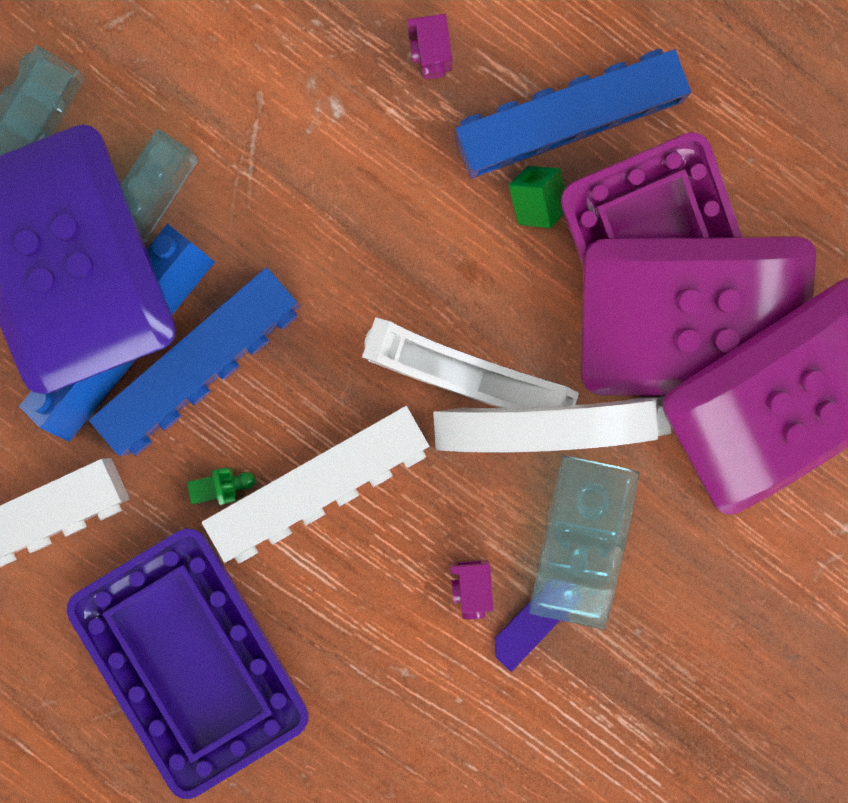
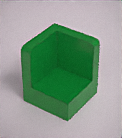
(537, 196)

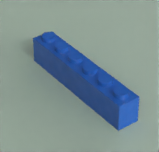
(572, 113)
(178, 269)
(196, 363)

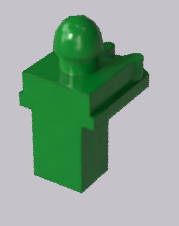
(222, 486)

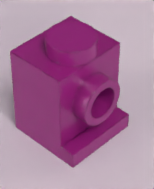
(431, 45)
(472, 588)

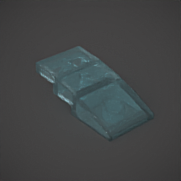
(584, 542)

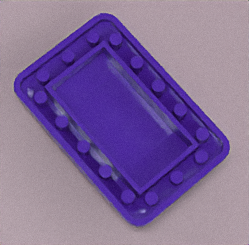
(73, 265)
(188, 663)

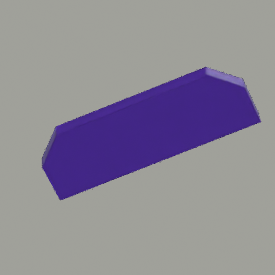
(521, 637)

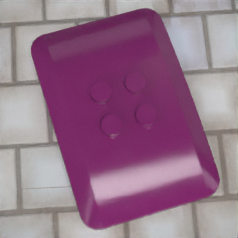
(652, 195)
(681, 303)
(768, 405)

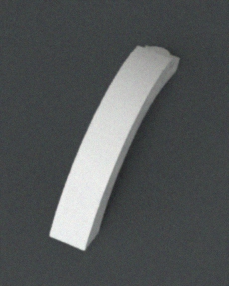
(459, 372)
(550, 427)

